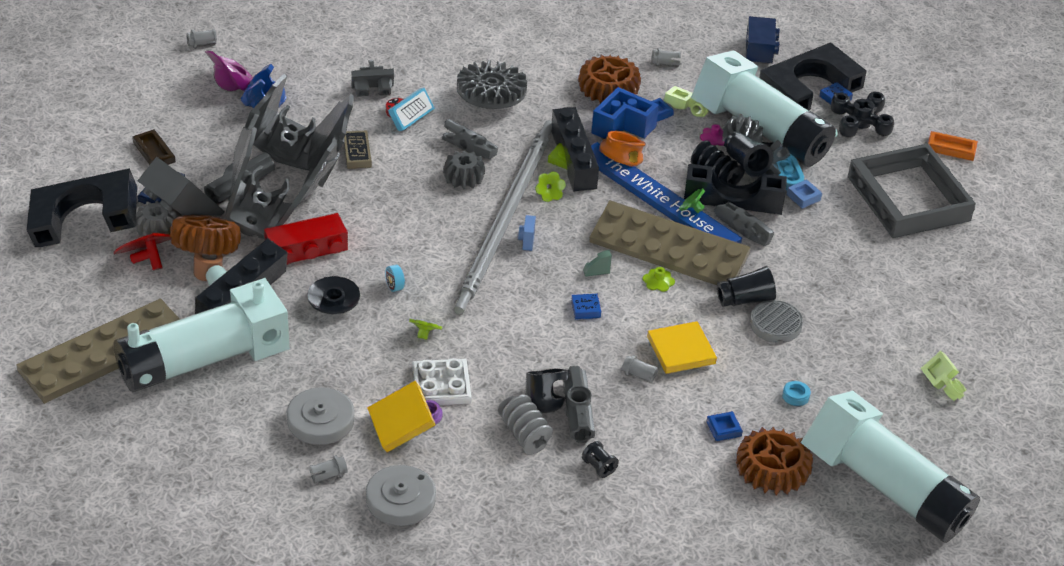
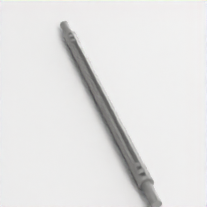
(503, 218)

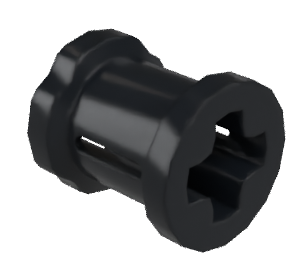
(600, 459)

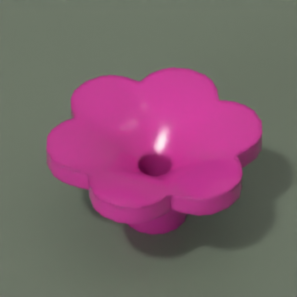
(713, 135)

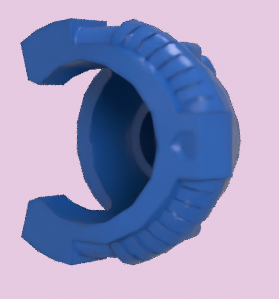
(259, 87)

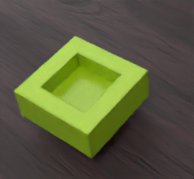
(557, 157)

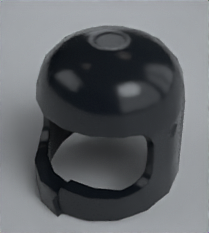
(540, 388)

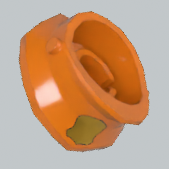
(623, 148)

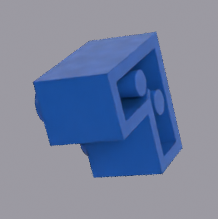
(625, 112)

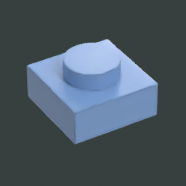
(804, 193)
(527, 232)

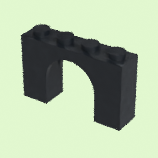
(822, 62)
(54, 202)

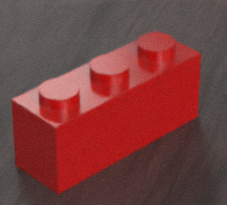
(310, 237)

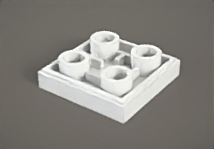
(443, 380)

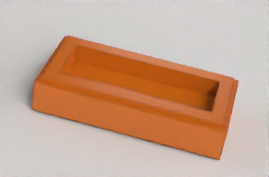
(953, 145)

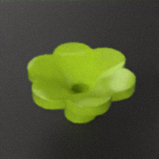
(555, 188)
(659, 279)
(424, 328)

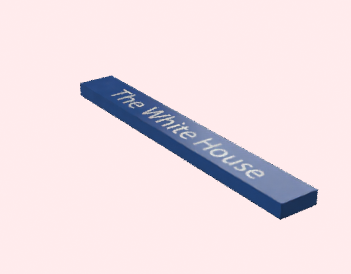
(659, 196)

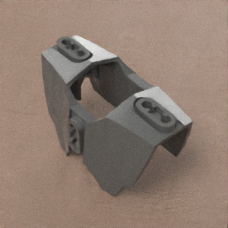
(288, 144)

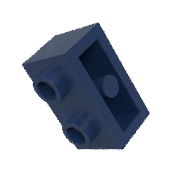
(762, 39)

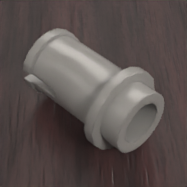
(201, 38)
(664, 57)
(639, 369)
(329, 469)

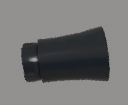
(750, 154)
(747, 288)

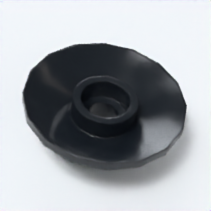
(333, 295)

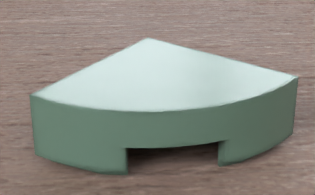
(599, 265)

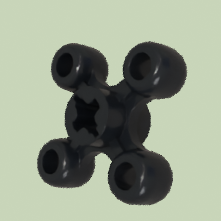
(862, 114)

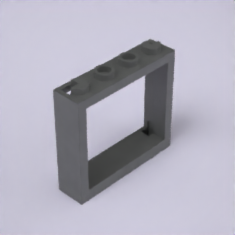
(862, 175)

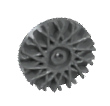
(491, 86)

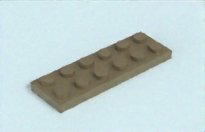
(668, 244)
(88, 354)

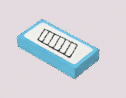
(411, 109)

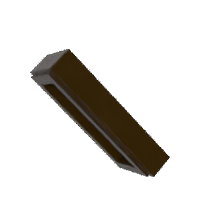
(153, 146)

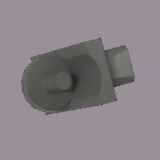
(372, 77)

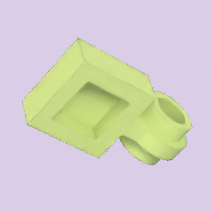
(682, 99)
(940, 372)

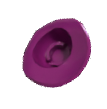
(229, 73)

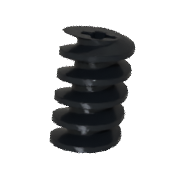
(724, 167)

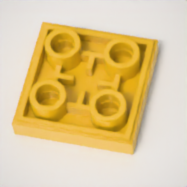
(681, 347)
(401, 416)

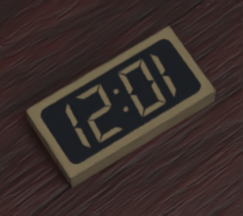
(357, 150)

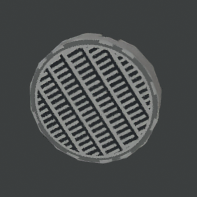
(776, 321)

